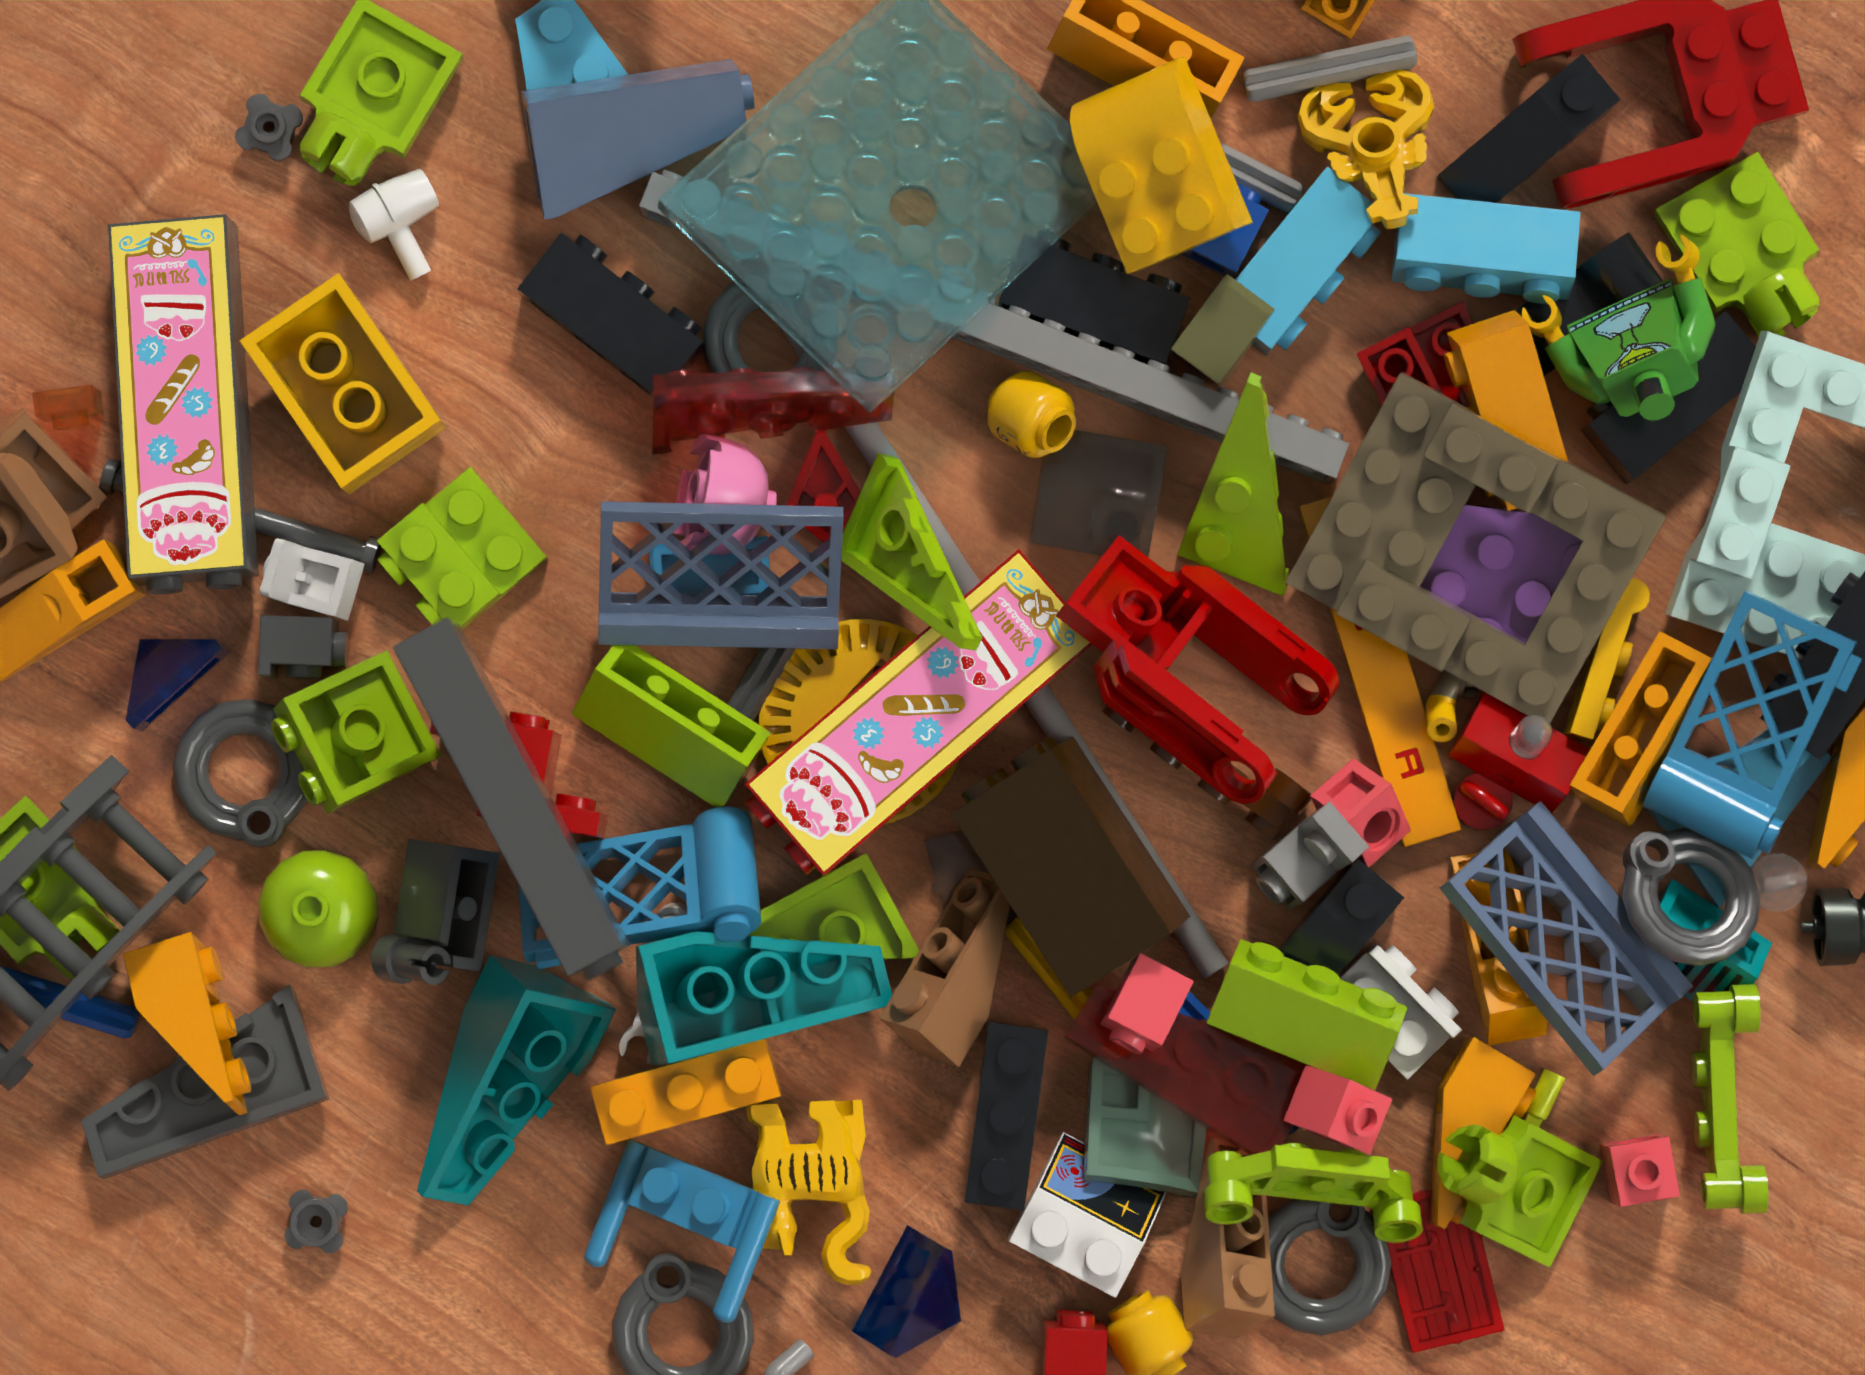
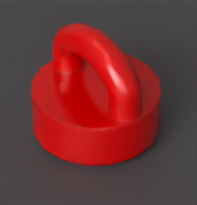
(1481, 802)

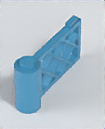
(1727, 802)
(717, 874)

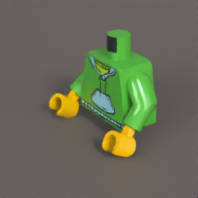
(1638, 347)

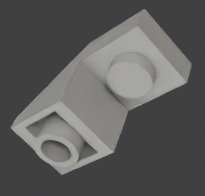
(1308, 857)

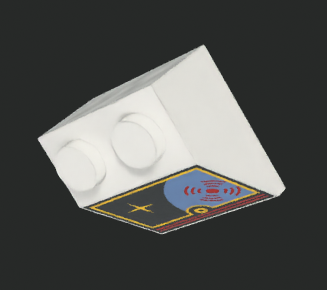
(1083, 1224)

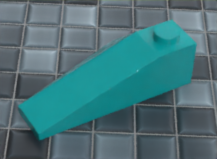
(722, 994)
(509, 1056)

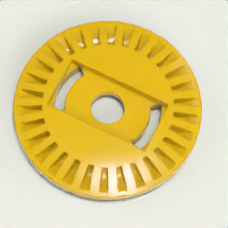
(822, 678)

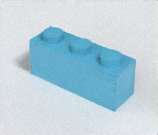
(1487, 249)
(1305, 254)

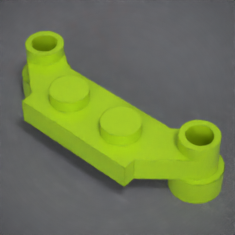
(1716, 1126)
(1313, 1175)

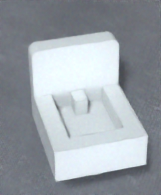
(311, 579)

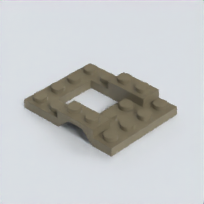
(1399, 510)

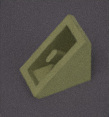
(1223, 330)

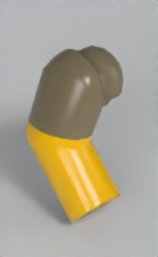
(1442, 703)

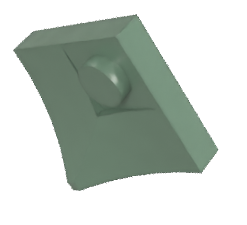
(1139, 1137)

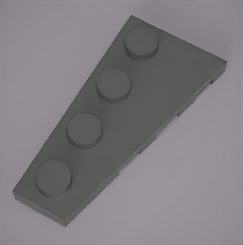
(182, 1112)

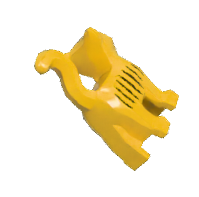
(815, 1171)

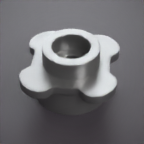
(279, 141)
(301, 1230)

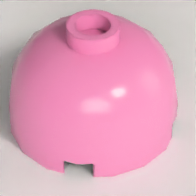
(723, 475)

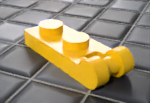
(1608, 657)

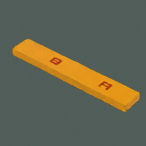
(1393, 720)

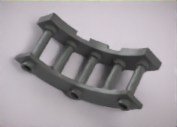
(53, 844)

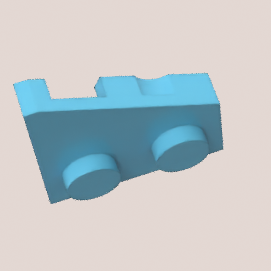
(562, 46)

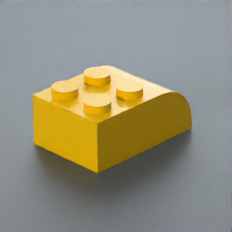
(1157, 166)
(343, 384)

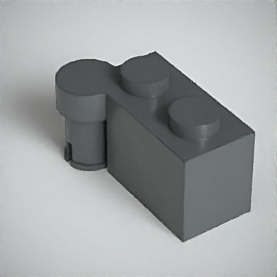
(439, 914)

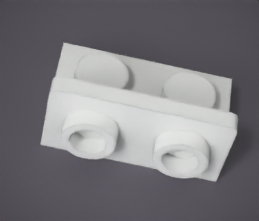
(1428, 1015)

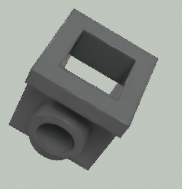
(301, 646)

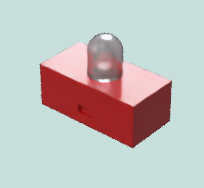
(1518, 752)

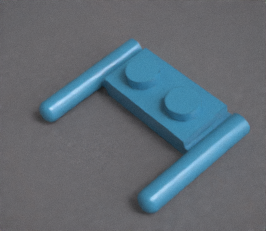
(693, 1201)

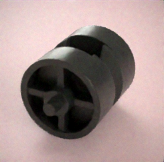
(1836, 926)

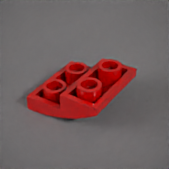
(1417, 353)

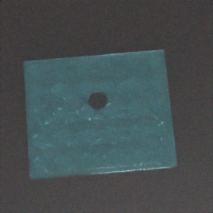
(808, 182)

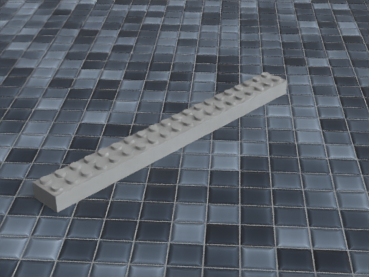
(1114, 374)

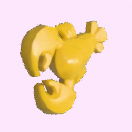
(1374, 145)

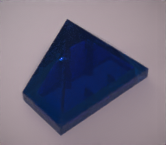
(166, 672)
(912, 1297)

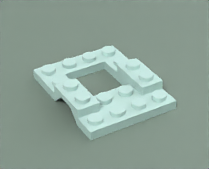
(1738, 542)

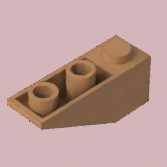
(954, 974)
(1227, 1267)

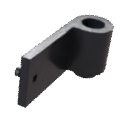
(1599, 282)

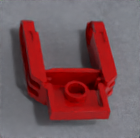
(1728, 73)
(1141, 626)

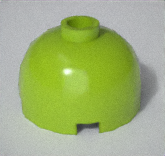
(318, 908)

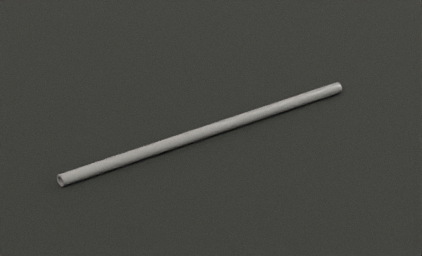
(1044, 704)

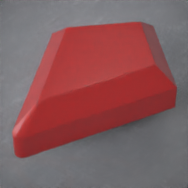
(824, 482)

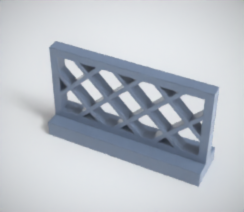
(718, 613)
(1589, 914)

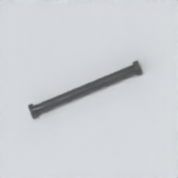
(281, 527)

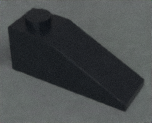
(1531, 134)
(1342, 919)

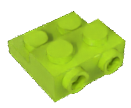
(460, 551)
(353, 733)

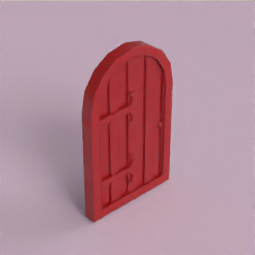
(1443, 1284)

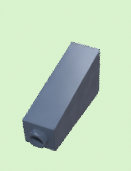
(624, 127)

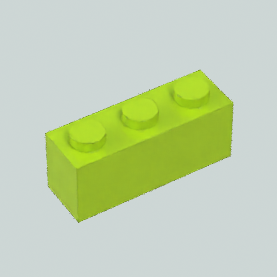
(670, 723)
(1307, 1013)

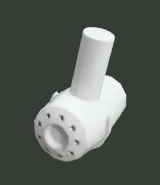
(389, 212)

